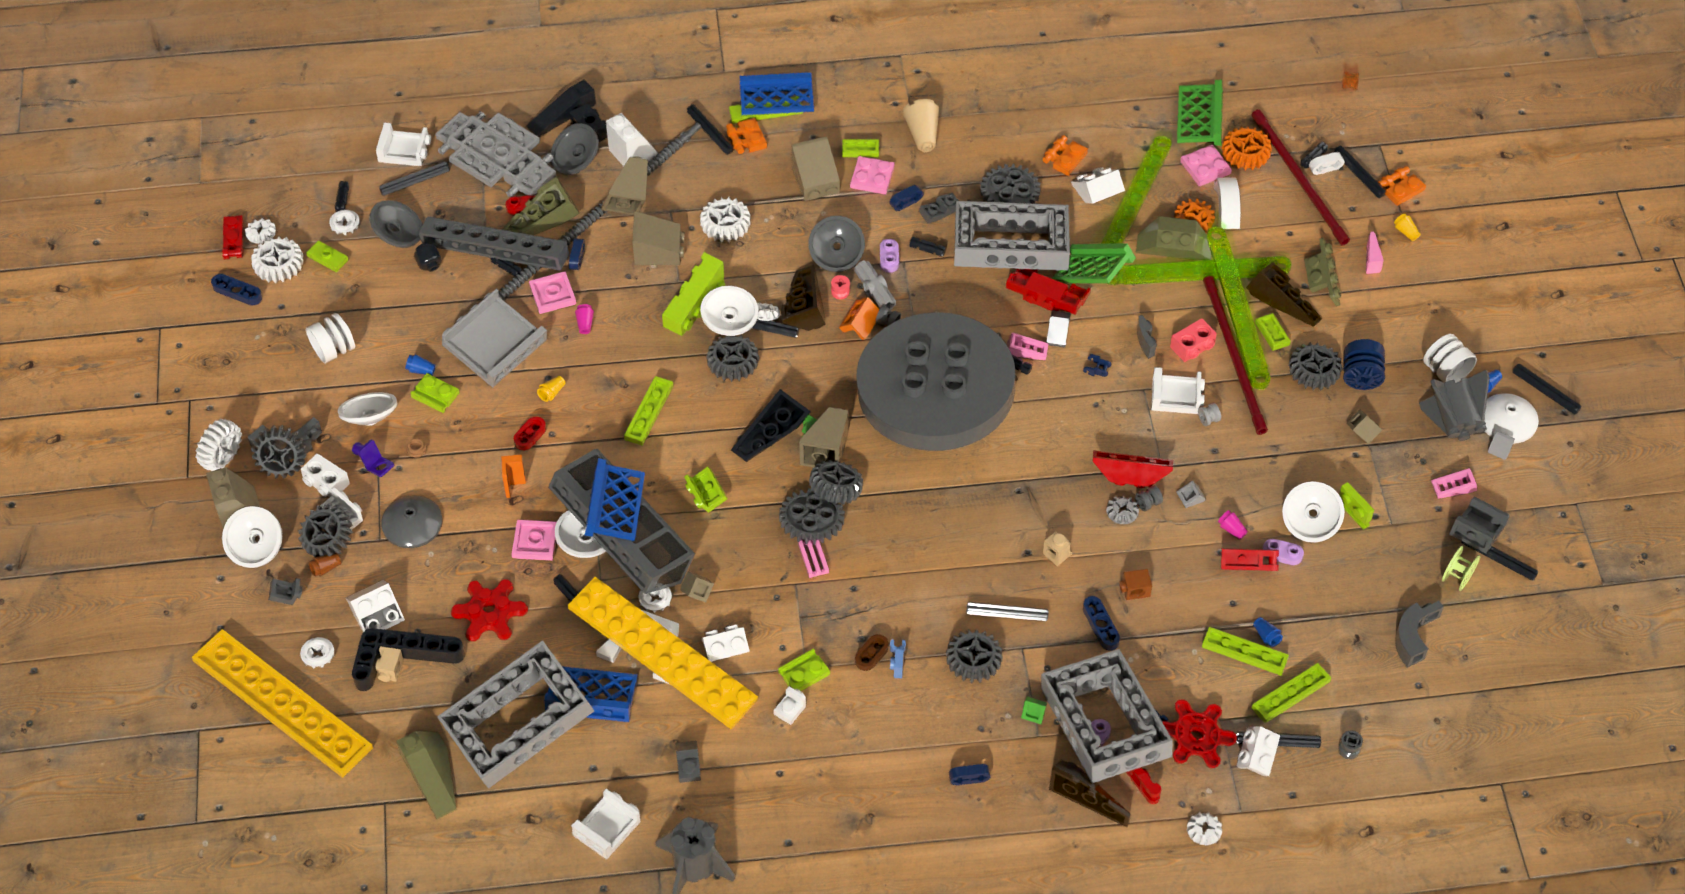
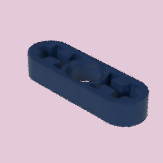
(230, 283)
(1101, 614)

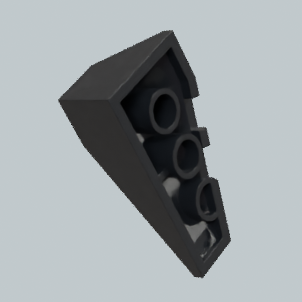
(558, 108)
(775, 422)

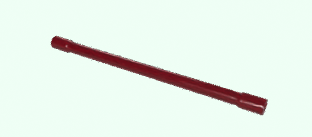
(1337, 230)
(1257, 417)

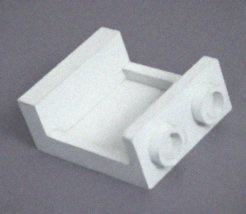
(402, 147)
(1177, 393)
(607, 824)

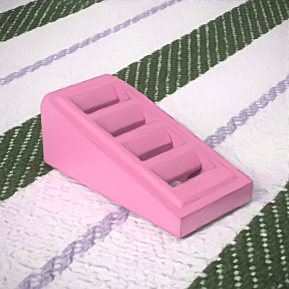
(1373, 257)
(1016, 342)
(1466, 474)

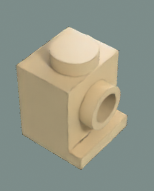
(1058, 544)
(389, 664)

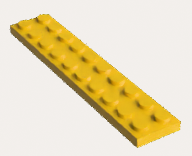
(663, 652)
(282, 703)

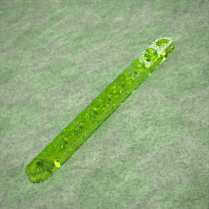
(1138, 191)
(1191, 270)
(1238, 308)

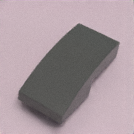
(940, 209)
(1144, 332)

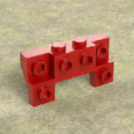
(1047, 291)

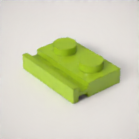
(435, 393)
(1356, 505)
(804, 671)

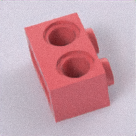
(1193, 340)

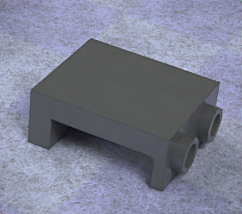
(1480, 525)

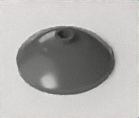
(574, 149)
(395, 224)
(832, 231)
(412, 529)

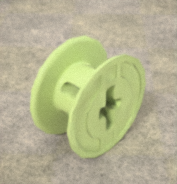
(1455, 565)

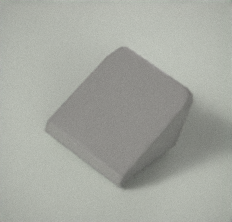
(1501, 445)
(1191, 494)

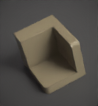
(1364, 426)
(696, 586)

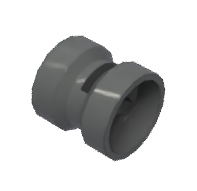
(887, 317)
(1149, 498)
(1350, 745)

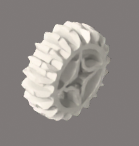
(725, 214)
(265, 259)
(218, 444)

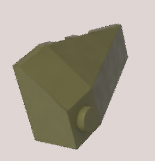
(545, 211)
(430, 767)

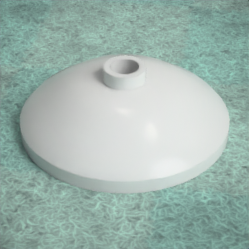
(732, 303)
(367, 408)
(1518, 423)
(1317, 497)
(240, 536)
(570, 538)

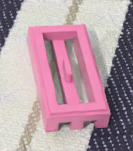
(825, 570)

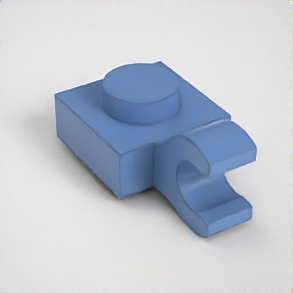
(896, 662)

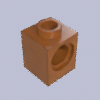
(1136, 584)

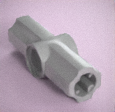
(874, 285)

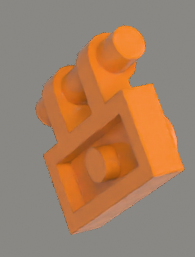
(751, 134)
(1070, 157)
(1405, 189)

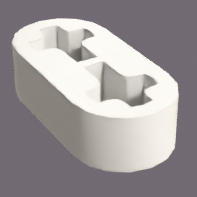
(1326, 163)

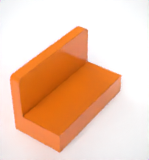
(860, 318)
(512, 472)

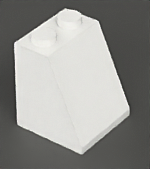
(627, 141)

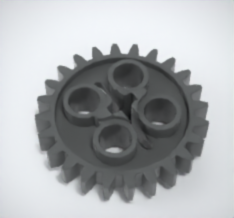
(1010, 185)
(810, 517)

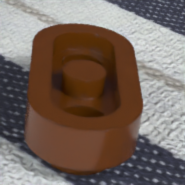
(870, 653)

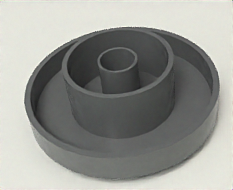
(936, 381)

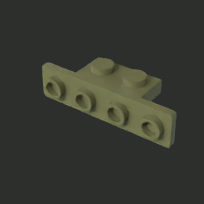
(1321, 272)

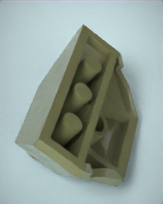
(1174, 239)

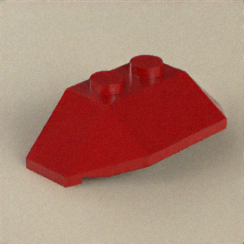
(1132, 469)

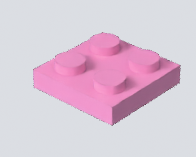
(1205, 165)
(872, 175)
(552, 292)
(534, 540)

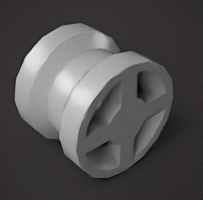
(1209, 414)

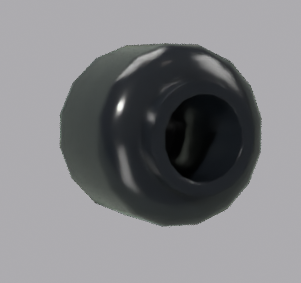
(427, 257)

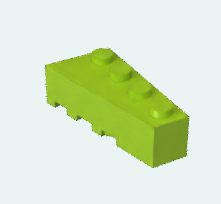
(687, 306)

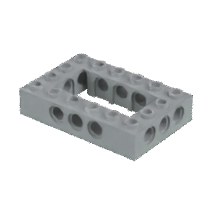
(1012, 217)
(1111, 670)
(499, 691)

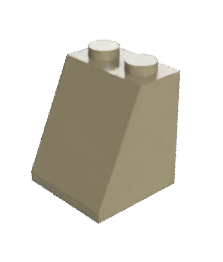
(815, 168)
(629, 188)
(656, 241)
(825, 438)
(230, 493)

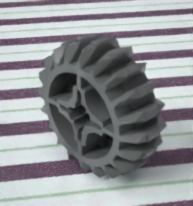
(732, 352)
(1310, 365)
(273, 438)
(836, 482)
(332, 520)
(961, 653)

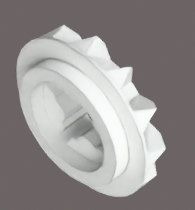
(337, 220)
(266, 233)
(768, 312)
(664, 599)
(317, 644)
(1195, 831)

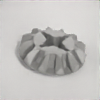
(1126, 516)

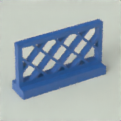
(776, 84)
(598, 494)
(603, 708)

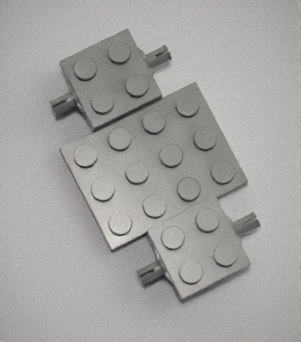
(496, 151)

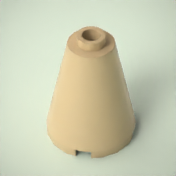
(922, 122)

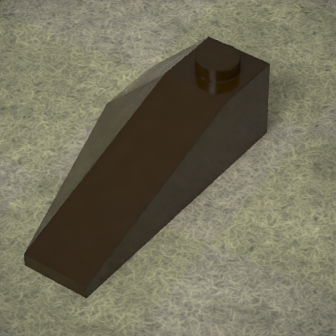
(1274, 289)
(804, 302)
(1076, 786)

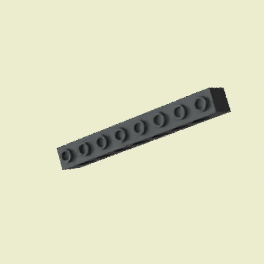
(494, 243)

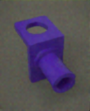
(372, 458)

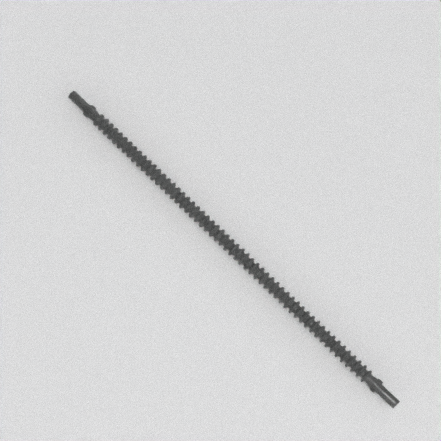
(595, 214)

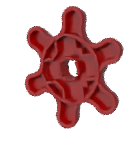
(497, 619)
(1206, 725)

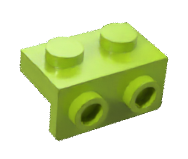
(706, 489)

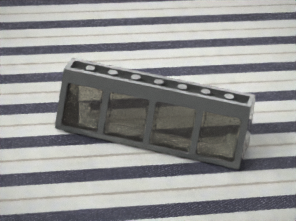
(656, 555)

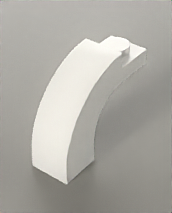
(1229, 202)

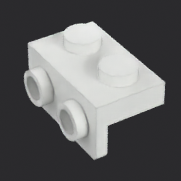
(342, 501)
(726, 643)
(1258, 750)

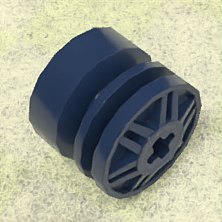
(1364, 364)

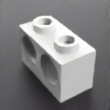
(321, 473)

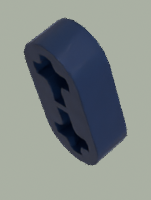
(906, 198)
(577, 254)
(969, 774)

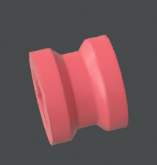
(840, 287)

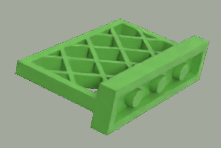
(1215, 117)
(1092, 255)

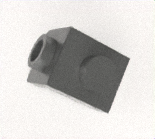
(285, 591)

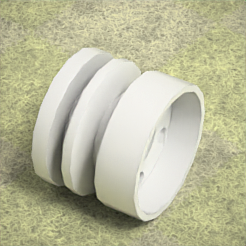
(333, 336)
(1450, 359)

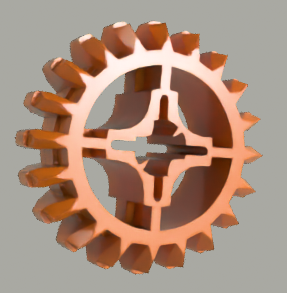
(1246, 148)

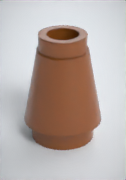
(323, 564)

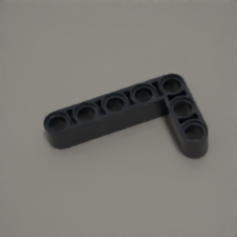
(402, 641)

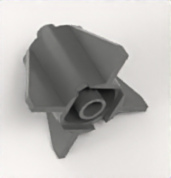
(1459, 406)
(694, 852)

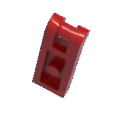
(232, 237)
(1249, 559)
(1143, 782)

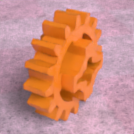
(1196, 211)

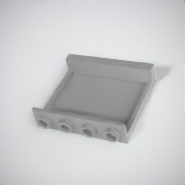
(493, 338)

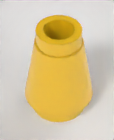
(1407, 227)
(550, 389)

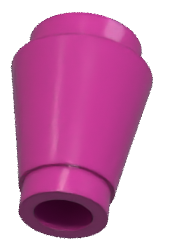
(584, 317)
(1232, 524)

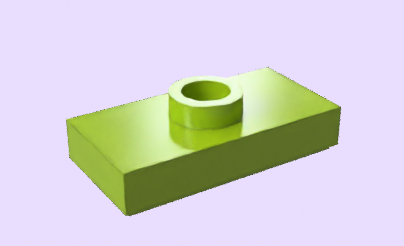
(860, 147)
(327, 256)
(1272, 331)

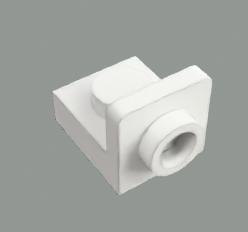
(791, 705)

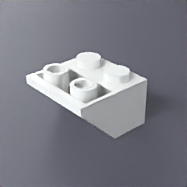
(1098, 185)
(375, 607)

